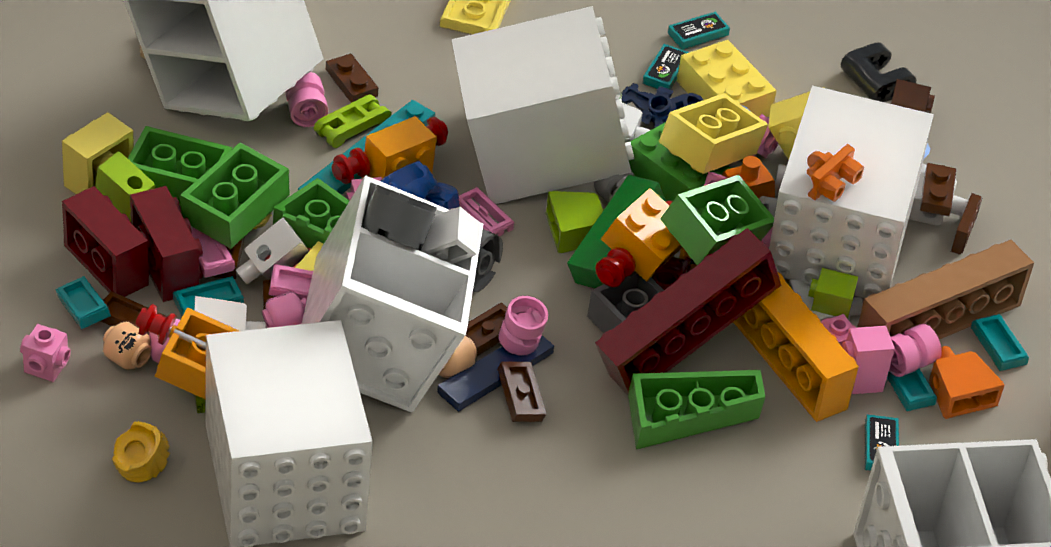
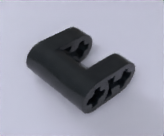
(863, 68)

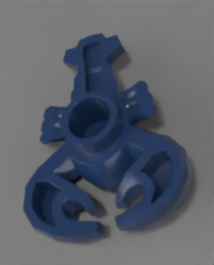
(657, 106)

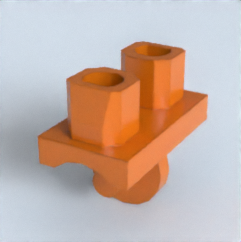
(829, 169)

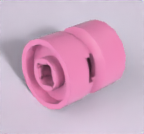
(307, 100)
(523, 325)
(914, 350)

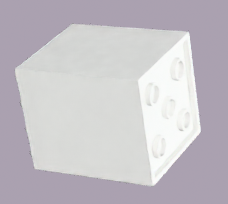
(224, 53)
(543, 105)
(868, 223)
(394, 303)
(287, 433)
(957, 496)

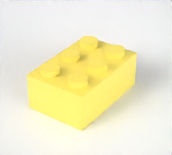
(725, 70)
(713, 133)

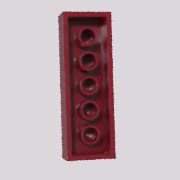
(690, 310)

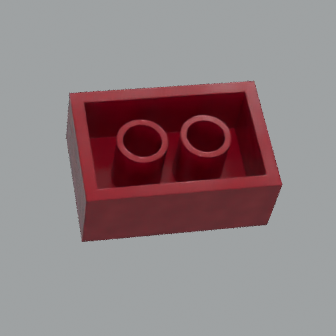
(105, 242)
(172, 248)

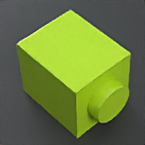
(833, 292)

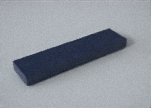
(483, 376)

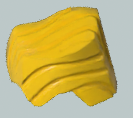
(141, 452)

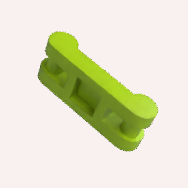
(351, 120)

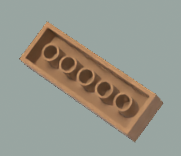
(953, 294)

